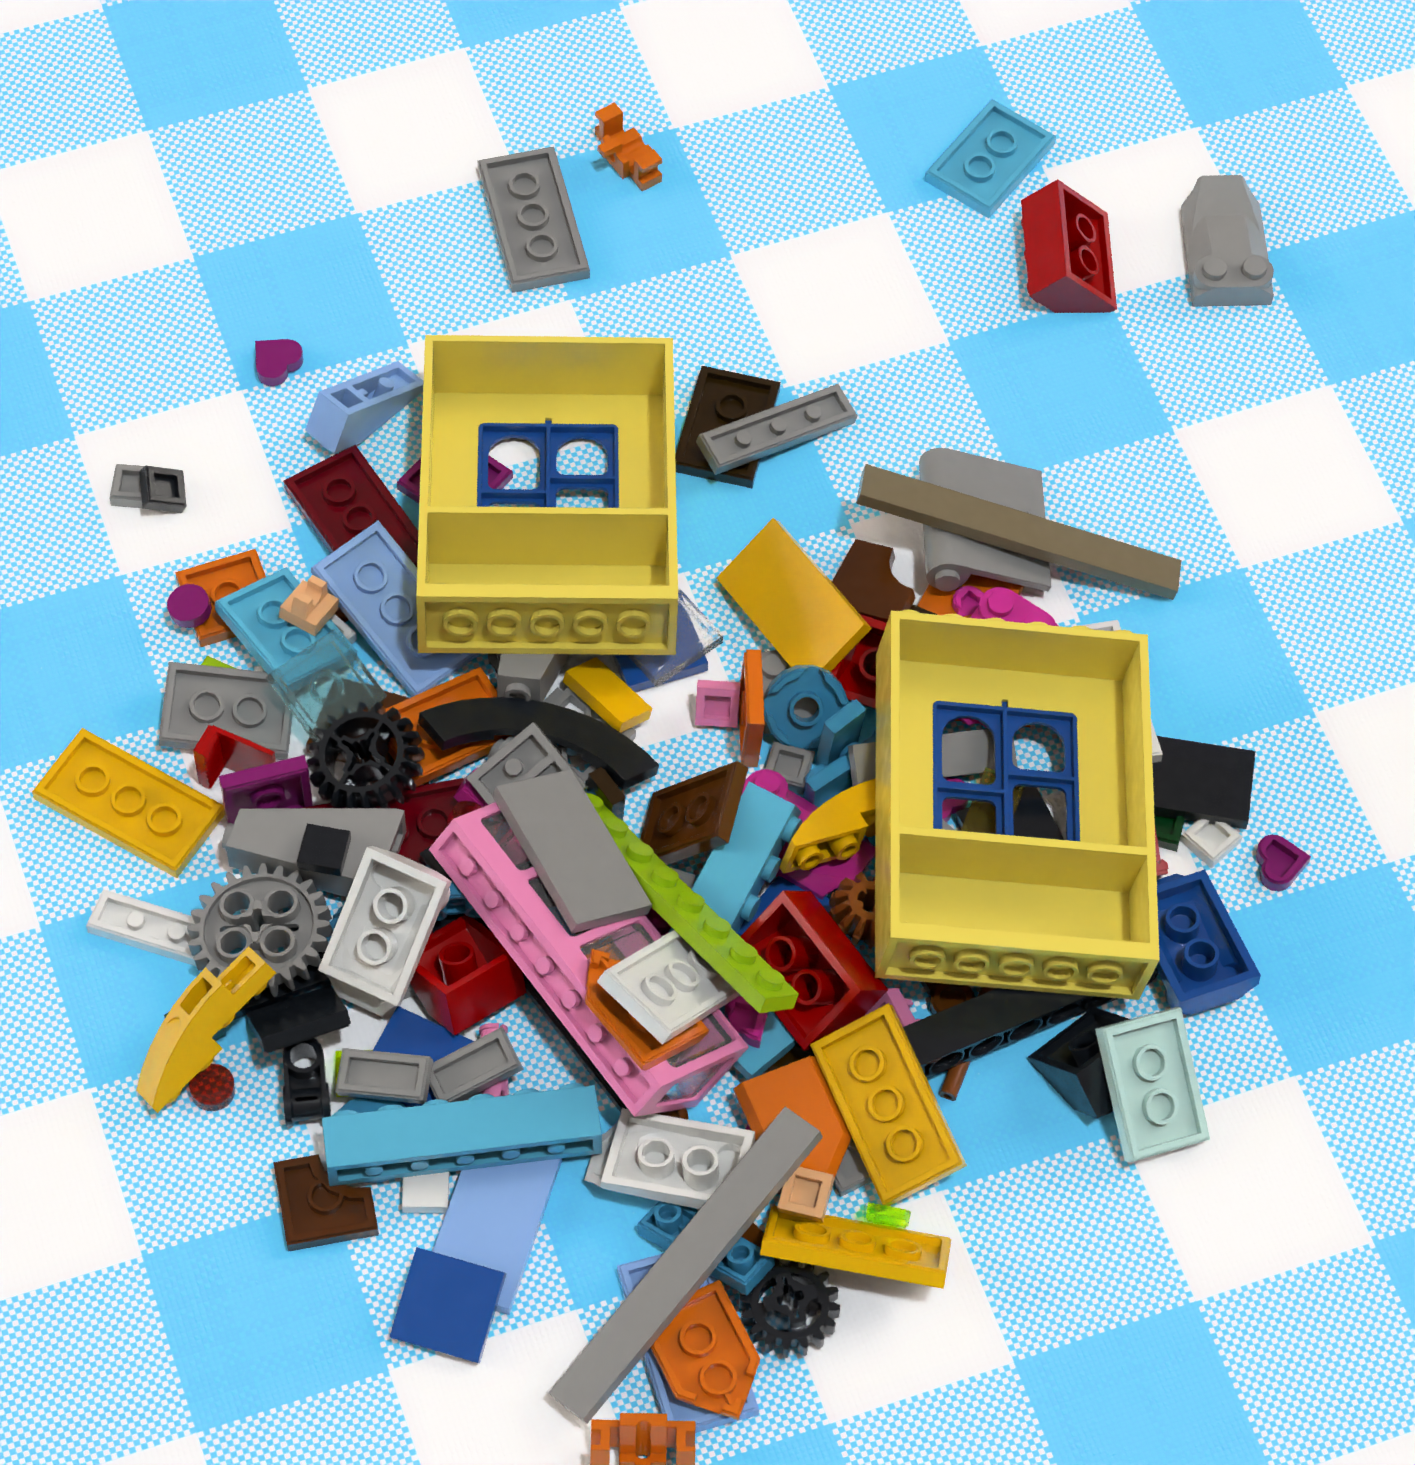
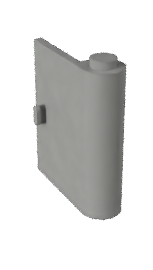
(953, 557)

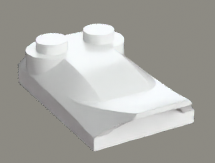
(383, 929)
(667, 1158)

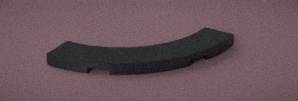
(597, 742)

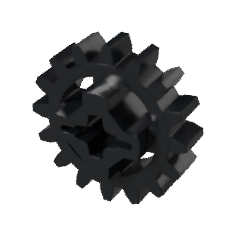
(803, 1292)

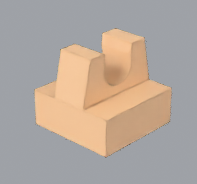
(309, 606)
(806, 1194)

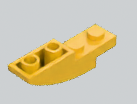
(833, 829)
(185, 1036)

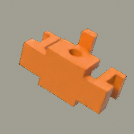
(626, 149)
(642, 1435)

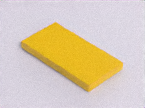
(792, 600)
(129, 802)
(888, 1105)
(858, 1247)

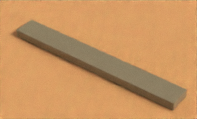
(1019, 531)

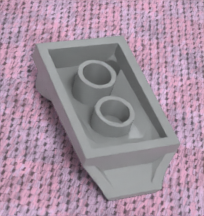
(1225, 244)

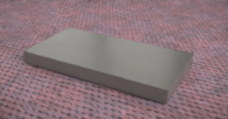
(533, 219)
(572, 850)

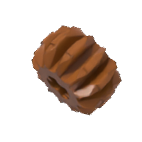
(849, 908)

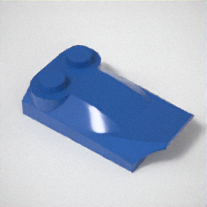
(1199, 946)

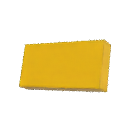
(607, 695)

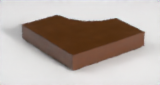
(868, 581)
(319, 1212)

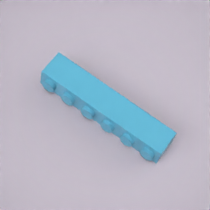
(462, 1134)

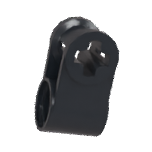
(305, 1089)

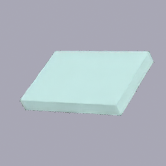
(1152, 1084)

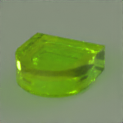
(886, 1215)

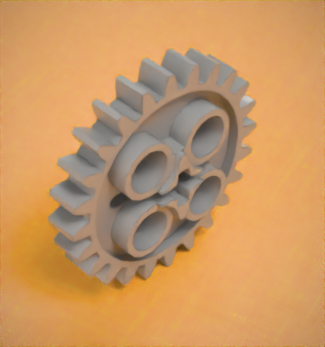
(260, 926)

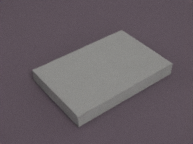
(225, 698)

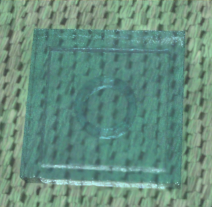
(324, 681)

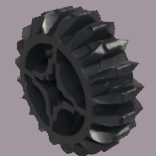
(377, 728)

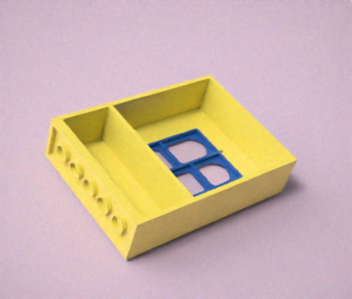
(547, 572)
(1003, 904)

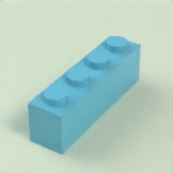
(740, 868)

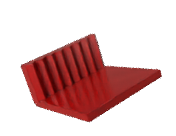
(224, 749)

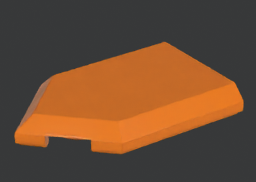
(628, 1032)
(807, 1094)
(708, 1354)

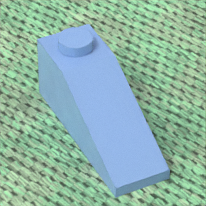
(359, 406)

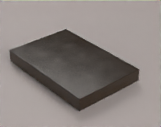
(717, 401)

